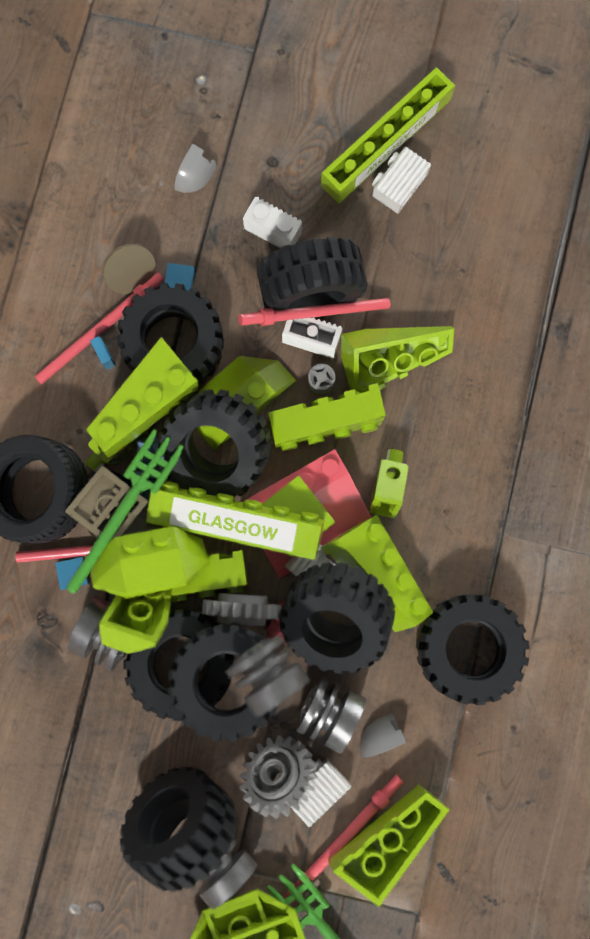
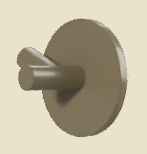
(128, 268)

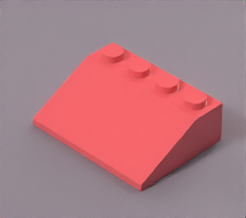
(334, 490)

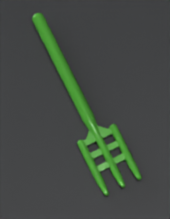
(139, 484)
(313, 915)

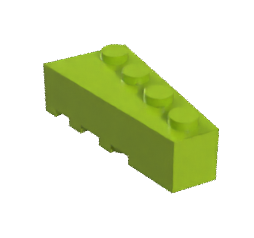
(143, 399)
(327, 418)
(372, 549)
(222, 573)
(389, 845)

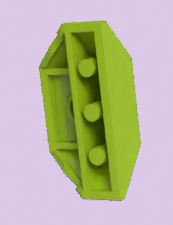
(253, 378)
(149, 562)
(249, 917)

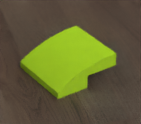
(299, 499)

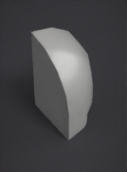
(194, 171)
(381, 736)

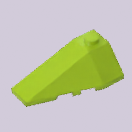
(390, 353)
(135, 621)

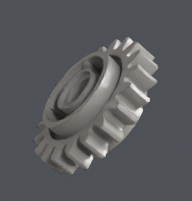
(241, 609)
(273, 795)

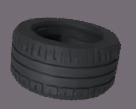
(68, 478)

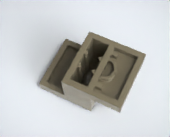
(100, 500)

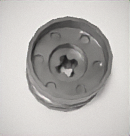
(87, 635)
(267, 675)
(331, 714)
(227, 877)

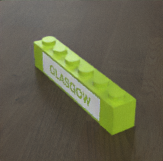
(387, 135)
(236, 520)

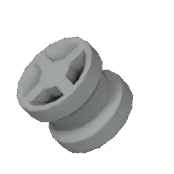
(323, 374)

